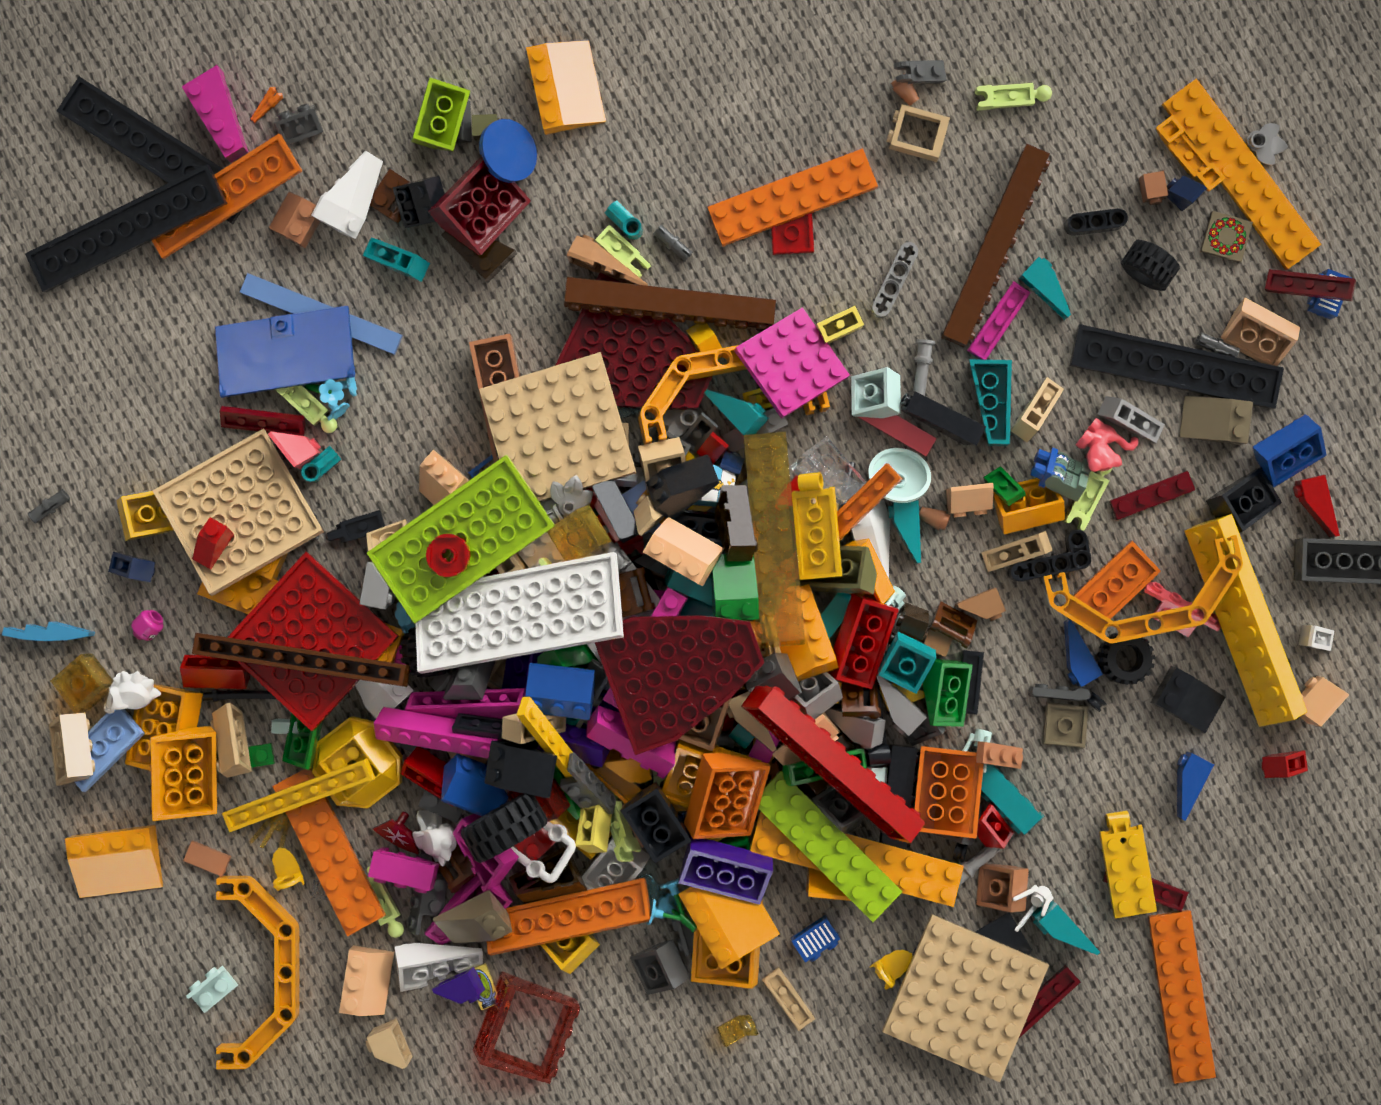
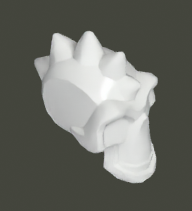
(130, 692)
(434, 837)

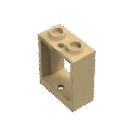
(932, 154)

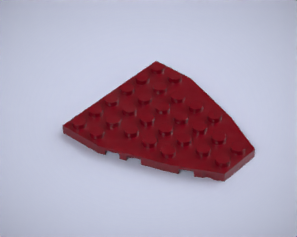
(634, 354)
(676, 672)

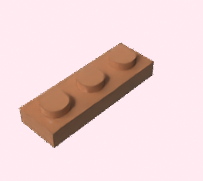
(999, 755)

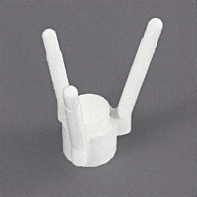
(1040, 897)

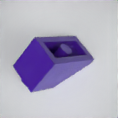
(461, 987)

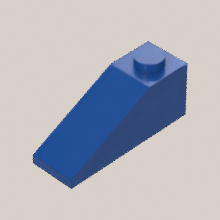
(1078, 657)
(1190, 780)

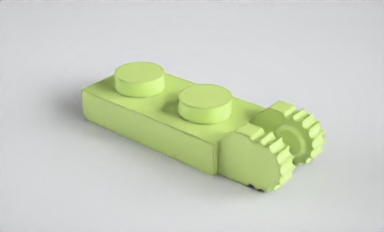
(621, 249)

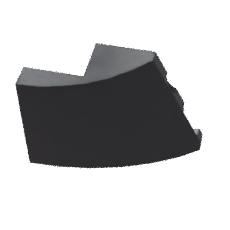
(1004, 932)

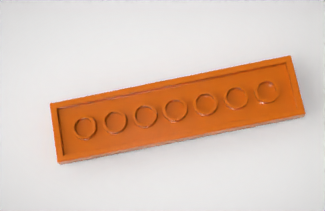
(241, 185)
(792, 197)
(333, 860)
(575, 916)
(1181, 996)

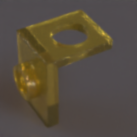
(736, 1029)

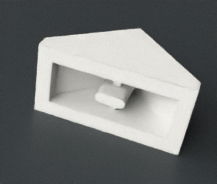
(1316, 637)

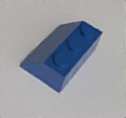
(1290, 450)
(561, 690)
(465, 786)

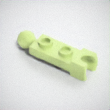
(1011, 95)
(308, 406)
(1089, 499)
(622, 835)
(395, 928)

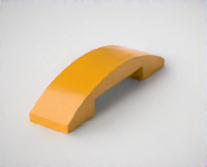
(1188, 155)

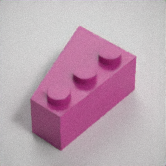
(494, 869)
(403, 870)

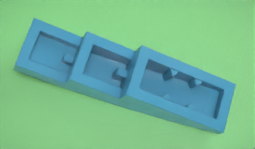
(54, 632)

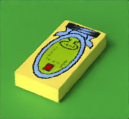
(489, 994)

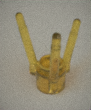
(276, 823)

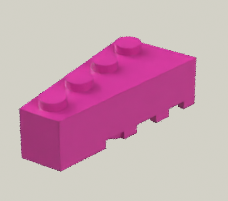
(214, 106)
(609, 731)

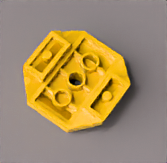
(357, 741)

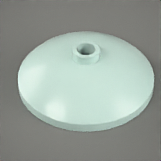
(912, 469)

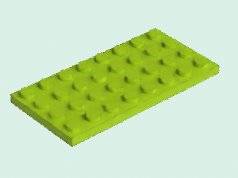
(490, 512)

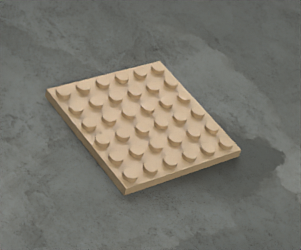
(560, 425)
(249, 494)
(965, 998)

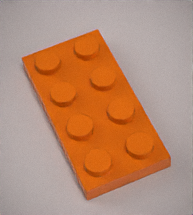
(1118, 581)

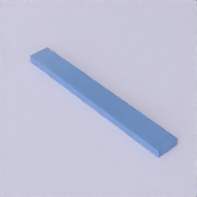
(297, 303)

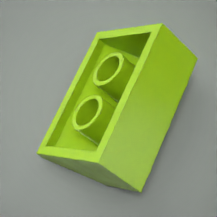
(440, 115)

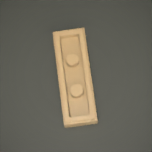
(788, 998)

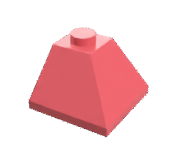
(296, 448)

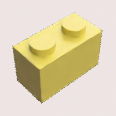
(840, 325)
(593, 829)

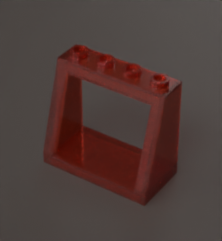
(495, 1019)

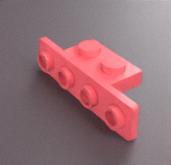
(1174, 600)

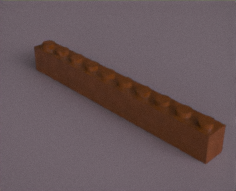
(995, 246)
(669, 303)
(301, 659)

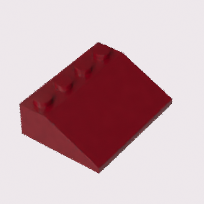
(478, 207)

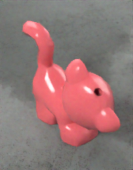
(1100, 455)

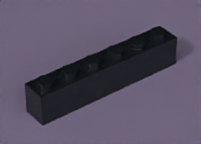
(901, 778)

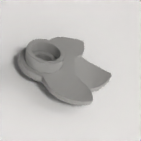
(1269, 143)
(676, 421)
(570, 493)

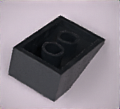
(681, 485)
(1245, 499)
(1188, 699)
(520, 768)

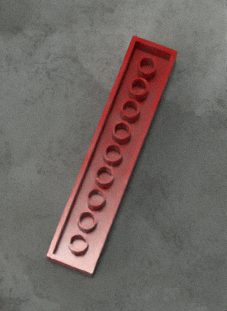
(833, 763)

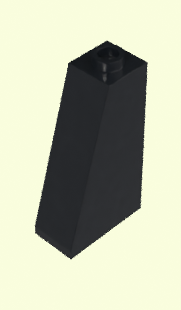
(942, 418)

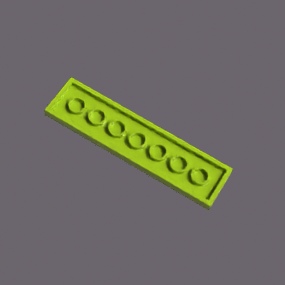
(828, 847)

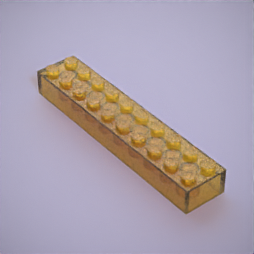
(776, 539)

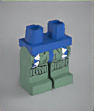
(1061, 473)

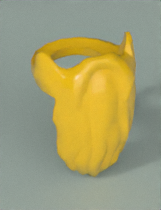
(286, 869)
(892, 966)

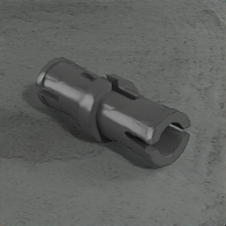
(672, 243)
(1216, 345)
(48, 506)

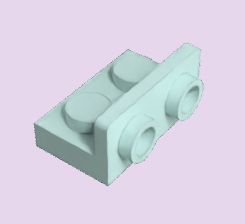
(212, 989)

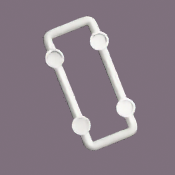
(536, 868)

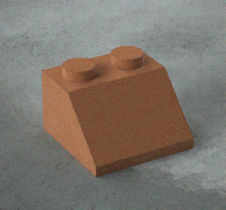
(295, 220)
(999, 885)

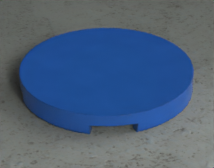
(508, 150)

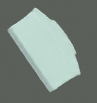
(281, 726)

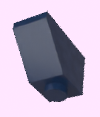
(1184, 191)
(732, 462)
(132, 567)

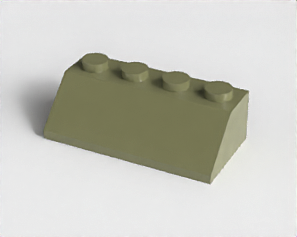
(857, 573)

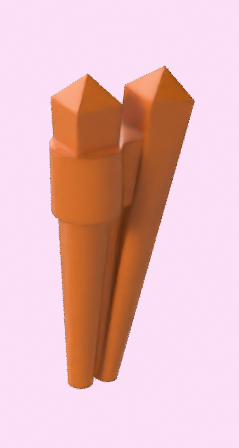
(267, 103)

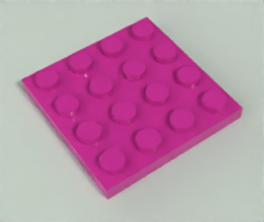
(791, 363)

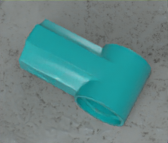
(623, 220)
(322, 463)

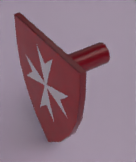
(398, 833)

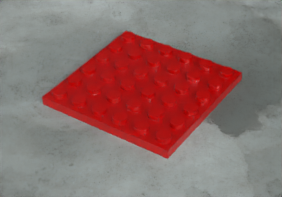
(316, 614)

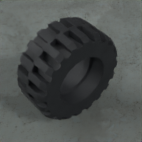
(504, 827)

